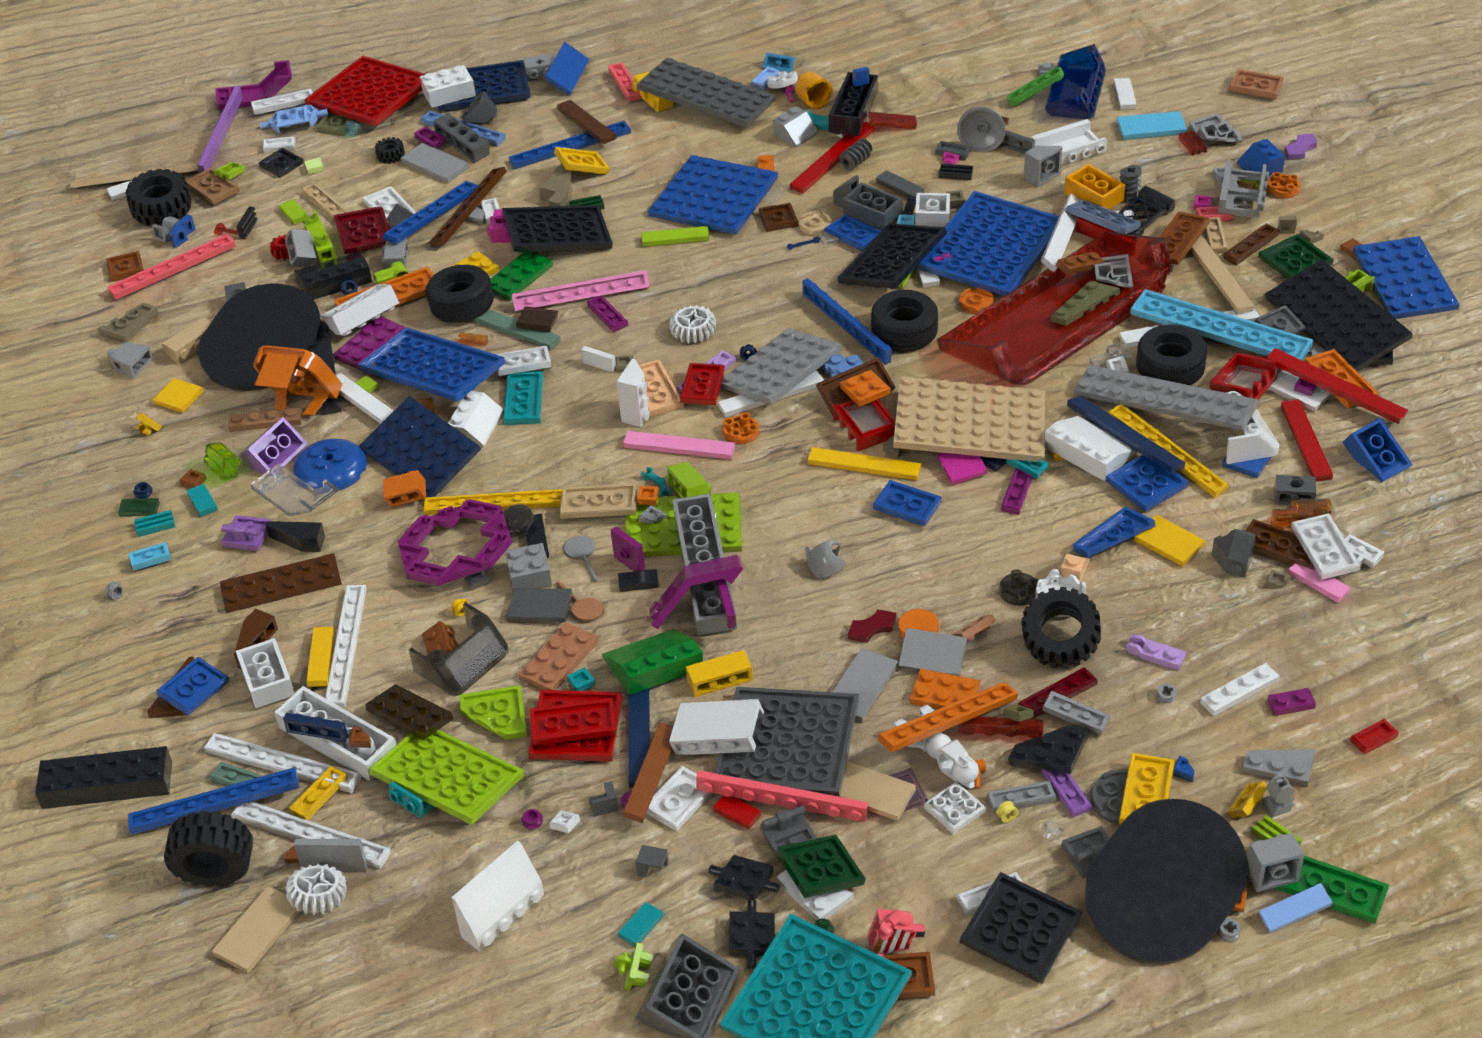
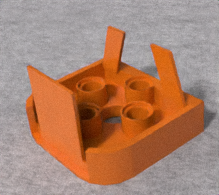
(295, 373)

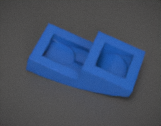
(181, 230)

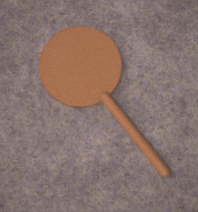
(585, 608)

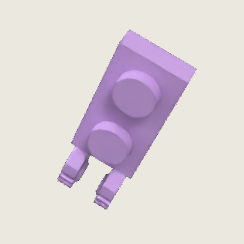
(1155, 652)

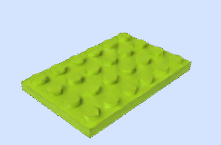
(663, 538)
(448, 774)

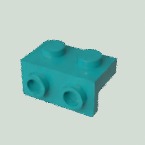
(408, 800)

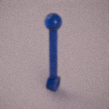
(816, 240)

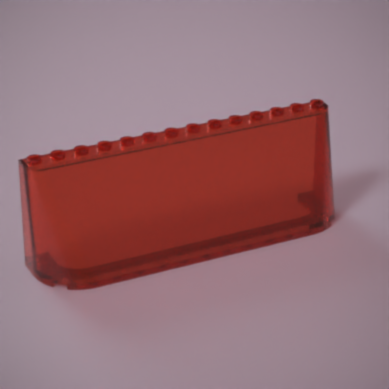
(1016, 332)

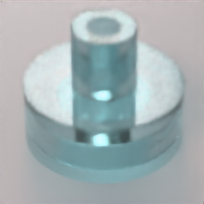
(352, 127)

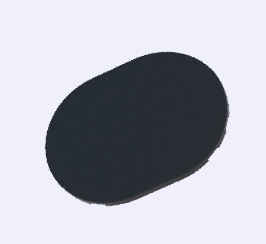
(253, 319)
(1166, 881)

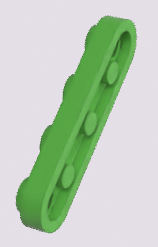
(1034, 86)

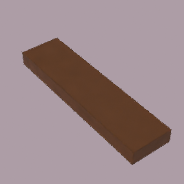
(1251, 244)

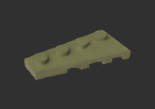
(1083, 301)

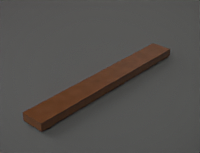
(467, 207)

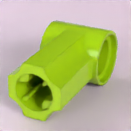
(396, 269)

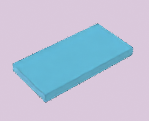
(1151, 125)

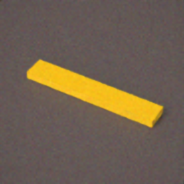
(864, 463)

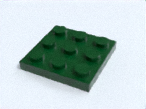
(1293, 255)
(820, 866)

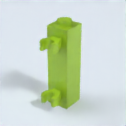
(321, 241)

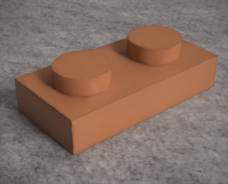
(979, 625)

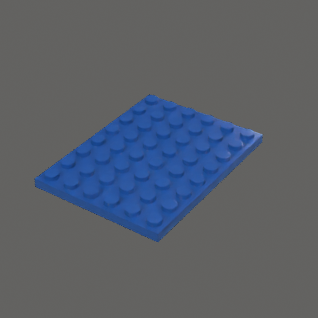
(991, 243)

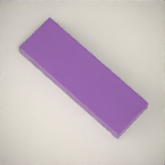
(1068, 792)

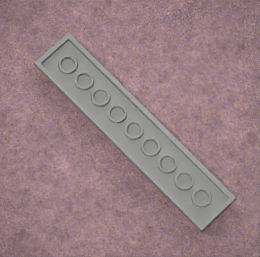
(1166, 397)

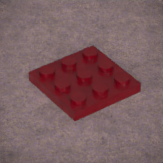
(361, 229)

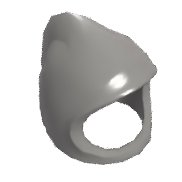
(824, 561)

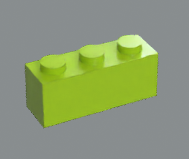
(687, 480)

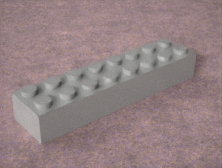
(701, 543)

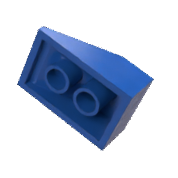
(1377, 450)

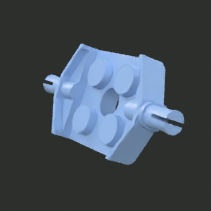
(294, 116)

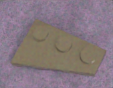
(131, 323)

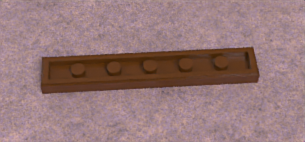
(586, 121)

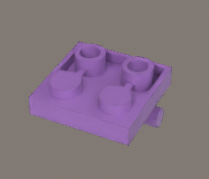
(245, 533)

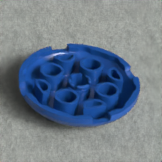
(332, 460)

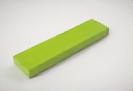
(675, 236)

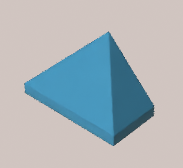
(779, 62)

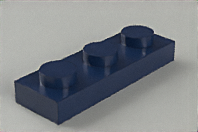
(315, 727)

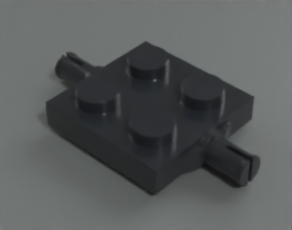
(744, 878)
(750, 933)

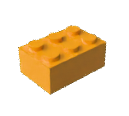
(1095, 187)

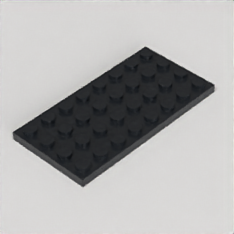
(1339, 315)

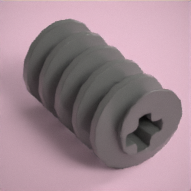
(856, 154)
(1132, 178)

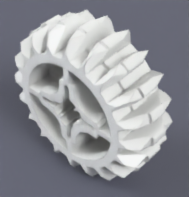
(692, 324)
(316, 889)

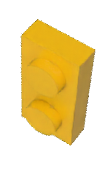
(1247, 799)

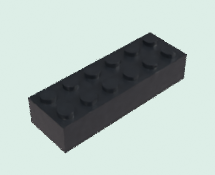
(852, 106)
(104, 777)

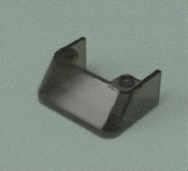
(468, 661)

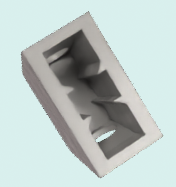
(130, 358)

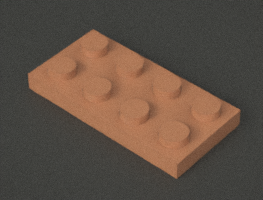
(558, 657)

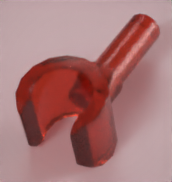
(220, 228)

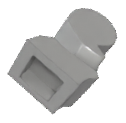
(162, 233)
(1280, 796)

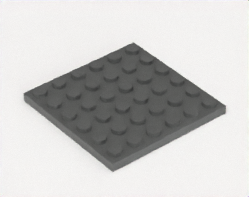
(798, 739)

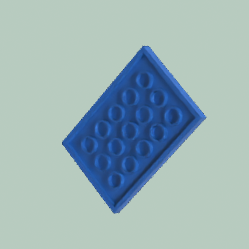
(1406, 277)

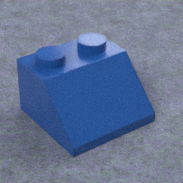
(1262, 153)

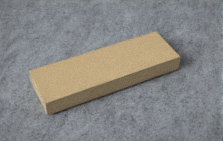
(1215, 235)

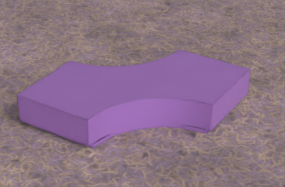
(1301, 146)

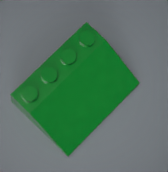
(653, 660)

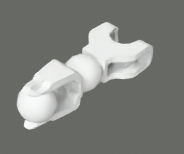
(950, 755)

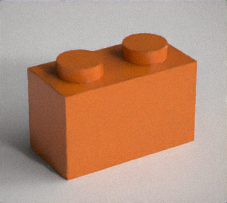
(404, 488)

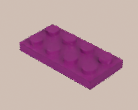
(367, 341)

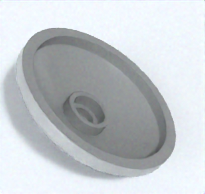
(977, 137)

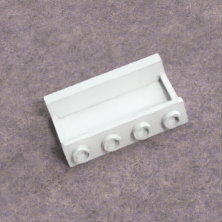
(1075, 140)
(715, 727)

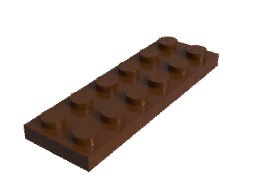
(280, 583)

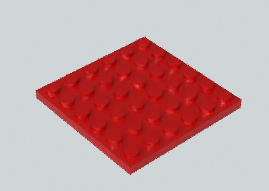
(367, 90)

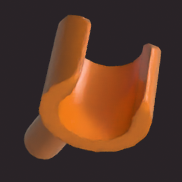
(982, 768)

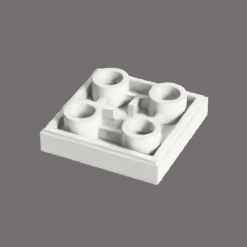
(954, 807)

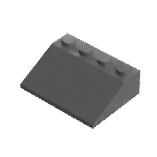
(688, 990)

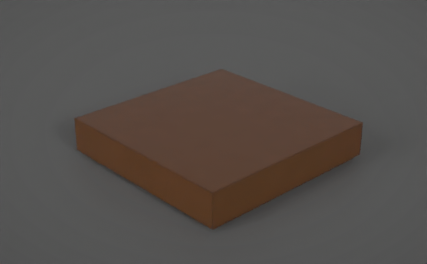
(778, 217)

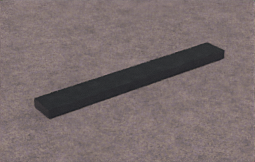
(323, 349)

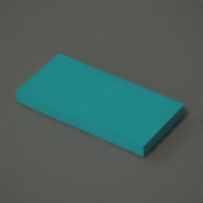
(523, 398)

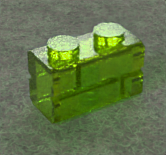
(221, 460)

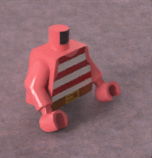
(893, 931)

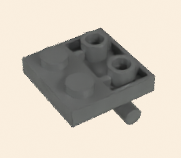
(787, 828)
(1084, 848)

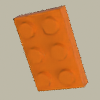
(941, 689)

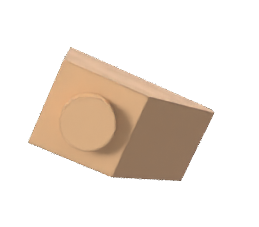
(1074, 565)

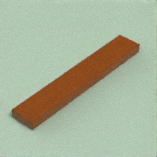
(649, 774)

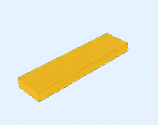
(320, 656)

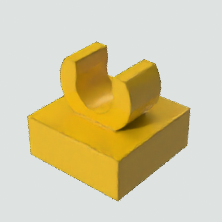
(147, 424)

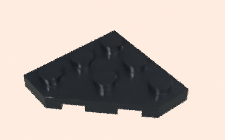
(1052, 752)

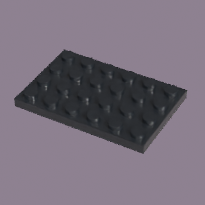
(556, 228)
(892, 255)

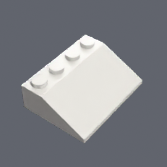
(1087, 446)
(497, 897)

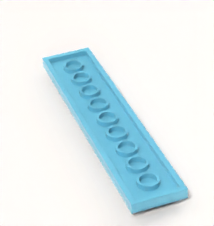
(1219, 325)

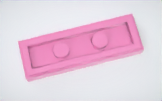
(1329, 587)

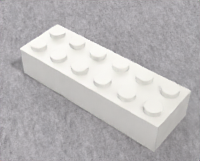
(356, 759)

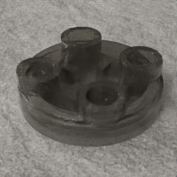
(519, 520)
(1018, 588)

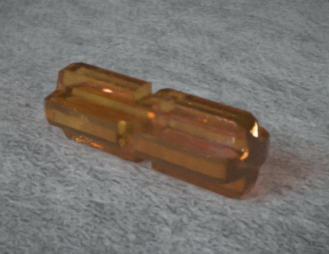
(478, 339)

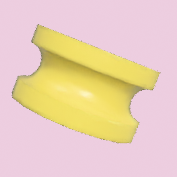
(1007, 811)

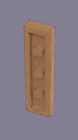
(263, 419)

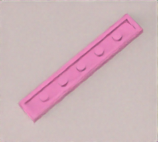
(679, 445)

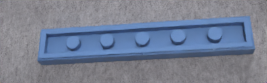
(493, 137)

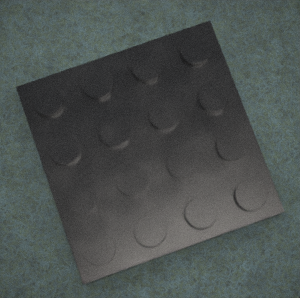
(1021, 927)

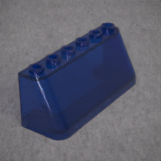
(1080, 86)

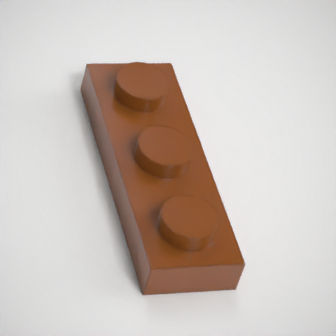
(1079, 262)

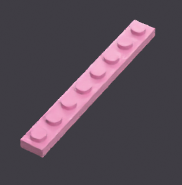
(581, 290)

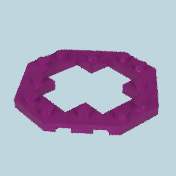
(461, 566)

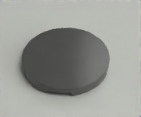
(1108, 795)

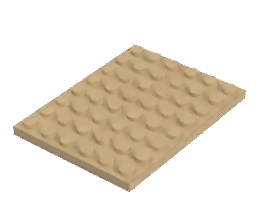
(970, 419)

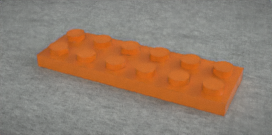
(405, 287)

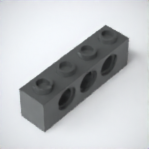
(462, 137)

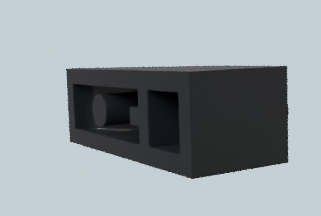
(298, 535)

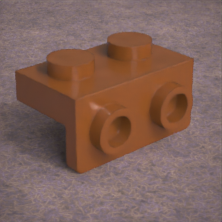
(440, 638)

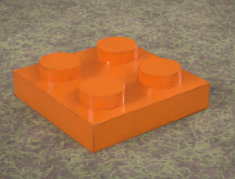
(865, 388)

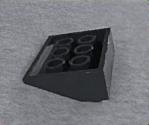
(328, 276)

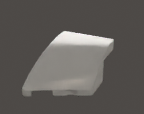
(1215, 129)
(1115, 271)

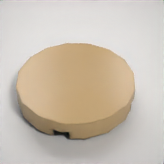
(814, 223)

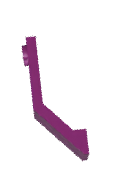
(265, 89)
(721, 568)

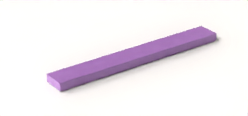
(220, 130)

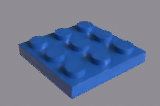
(1146, 482)

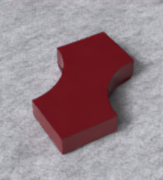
(865, 629)

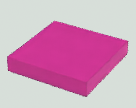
(961, 467)

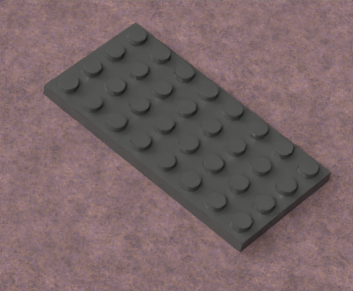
(706, 92)

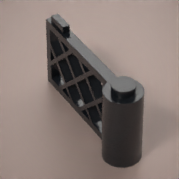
(1152, 201)

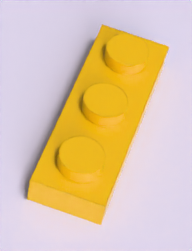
(317, 794)

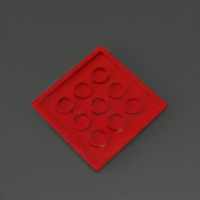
(581, 750)

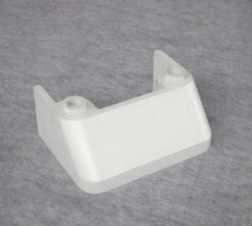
(1255, 443)

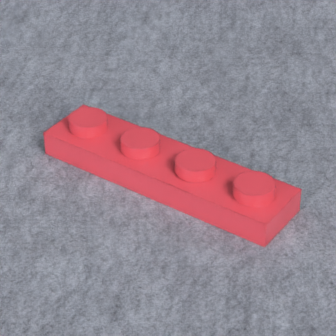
(624, 81)

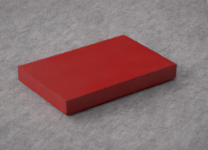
(702, 384)

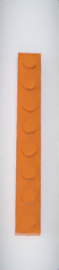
(947, 717)

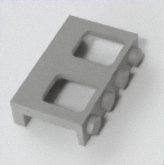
(1230, 191)

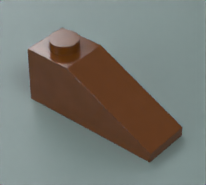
(256, 629)

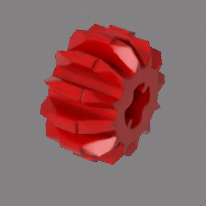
(278, 248)

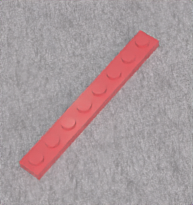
(171, 266)
(781, 795)

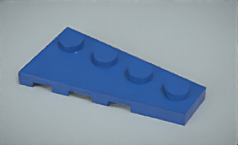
(1113, 531)

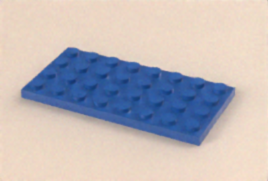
(432, 364)

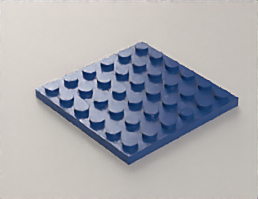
(713, 194)

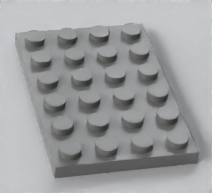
(779, 366)

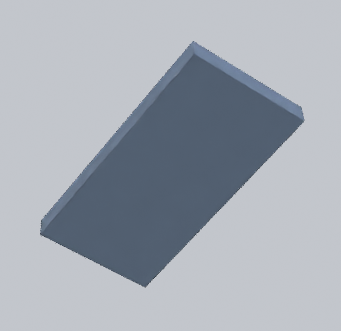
(1103, 216)

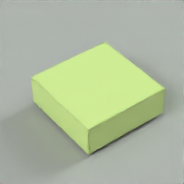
(314, 166)

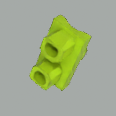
(638, 958)

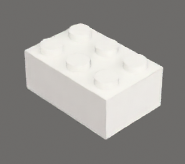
(447, 86)
(265, 673)

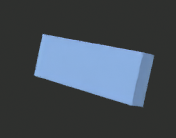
(1295, 908)

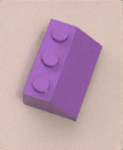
(274, 447)

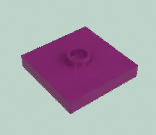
(627, 550)

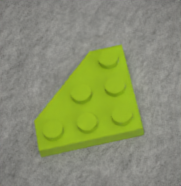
(497, 710)

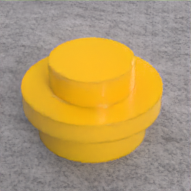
(457, 607)

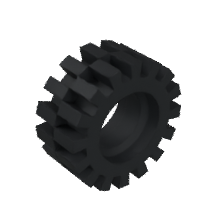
(389, 150)

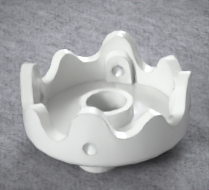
(1055, 580)

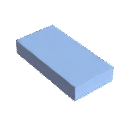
(760, 81)

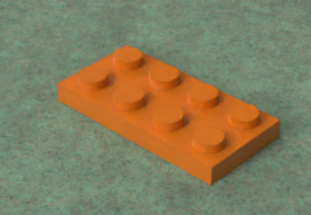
(1335, 364)

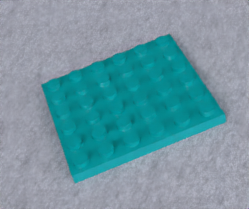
(815, 988)

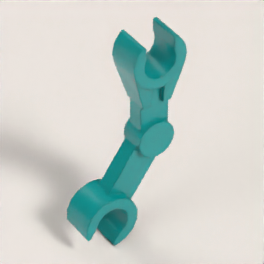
(664, 490)

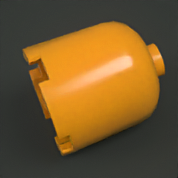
(813, 90)

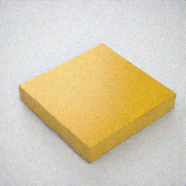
(177, 395)

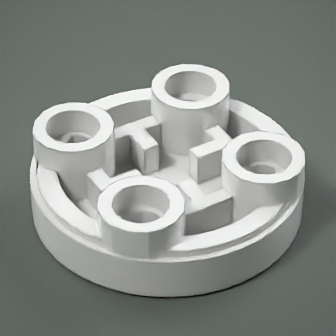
(782, 80)

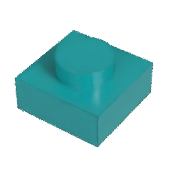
(581, 680)

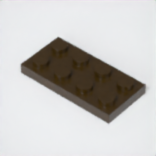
(409, 712)

